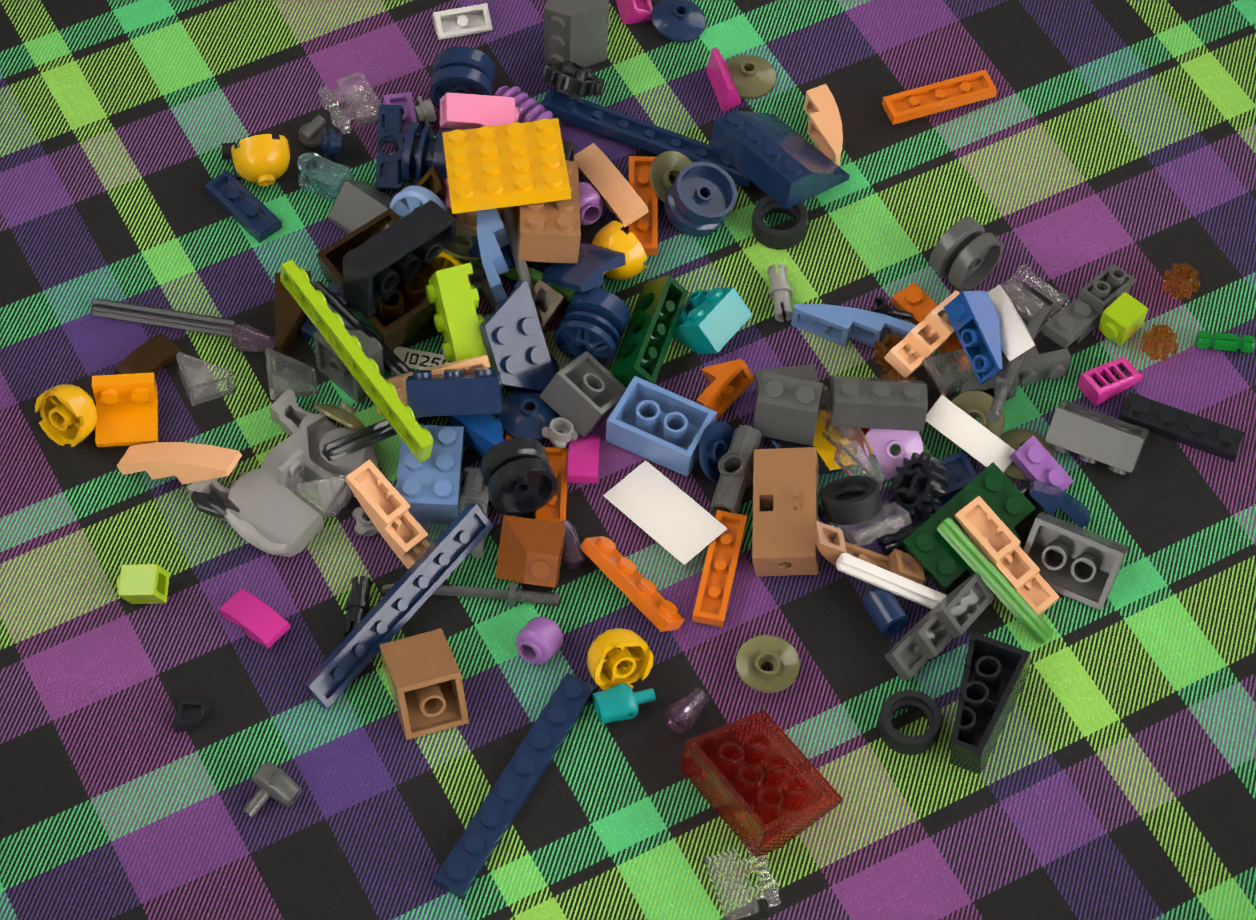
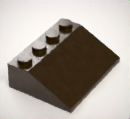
(406, 310)

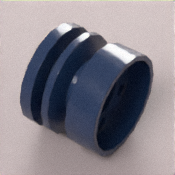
(422, 152)
(592, 324)

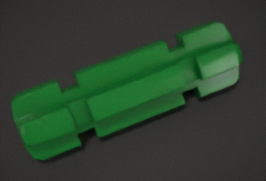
(1225, 341)

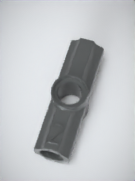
(736, 470)

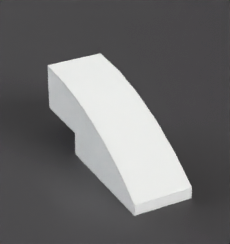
(1013, 332)
(969, 434)

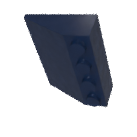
(774, 157)

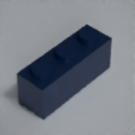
(454, 392)

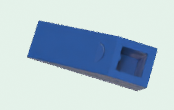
(978, 331)
(480, 431)

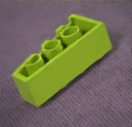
(456, 312)

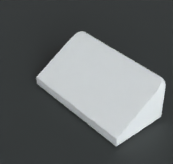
(462, 21)

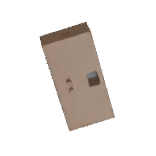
(785, 511)

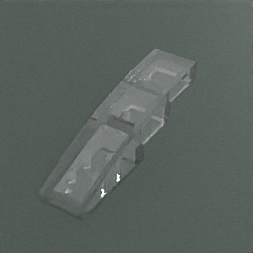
(852, 447)

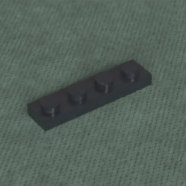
(1181, 426)

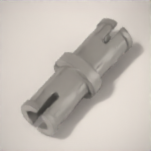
(780, 292)

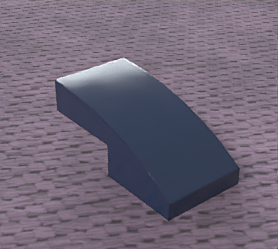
(1053, 498)

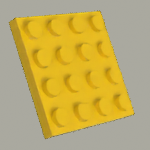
(506, 165)

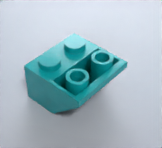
(711, 319)

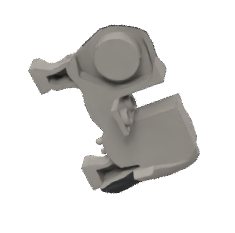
(261, 499)

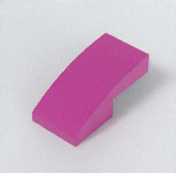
(583, 459)
(255, 617)

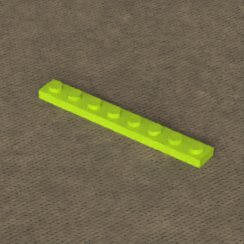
(363, 369)

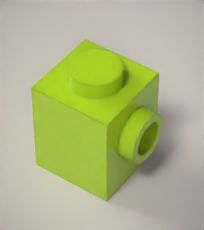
(1122, 318)
(143, 583)

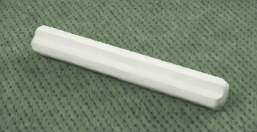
(888, 581)

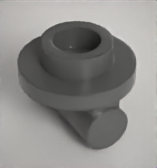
(311, 132)

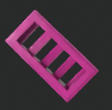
(1097, 395)

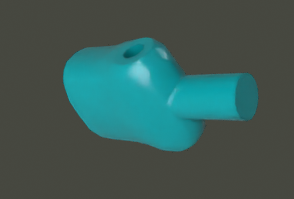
(620, 703)

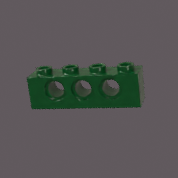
(650, 330)

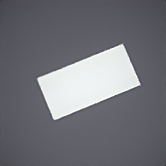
(665, 512)

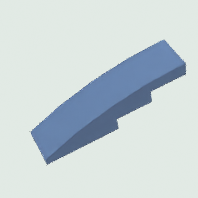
(491, 238)
(842, 323)

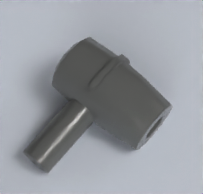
(274, 784)

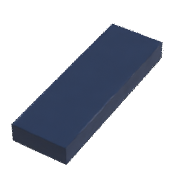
(243, 206)

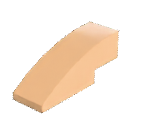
(824, 122)

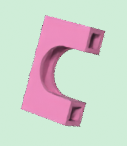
(472, 112)

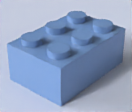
(659, 425)
(436, 483)

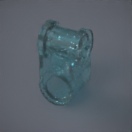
(325, 178)

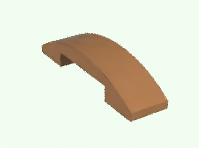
(831, 544)

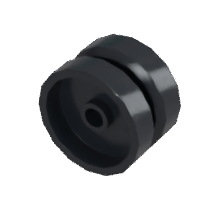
(518, 476)

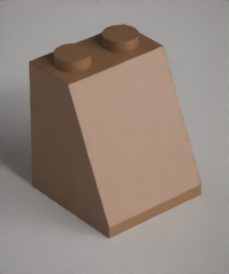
(424, 683)

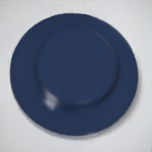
(331, 143)

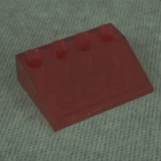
(758, 782)

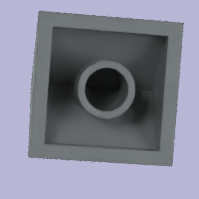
(357, 205)

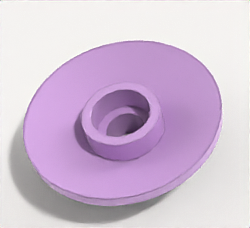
(882, 439)

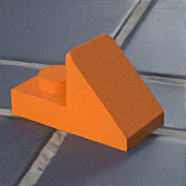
(726, 384)

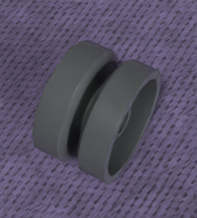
(966, 254)

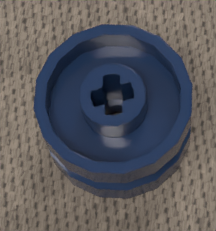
(461, 71)
(700, 199)

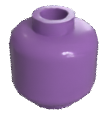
(591, 204)
(539, 640)

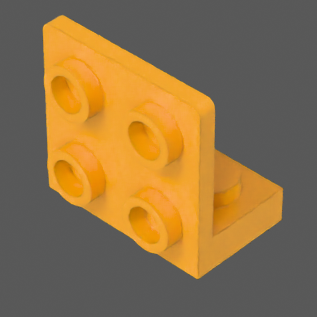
(126, 409)

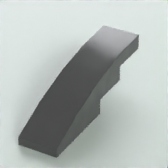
(939, 627)

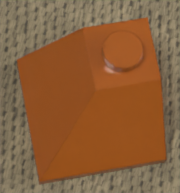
(530, 551)

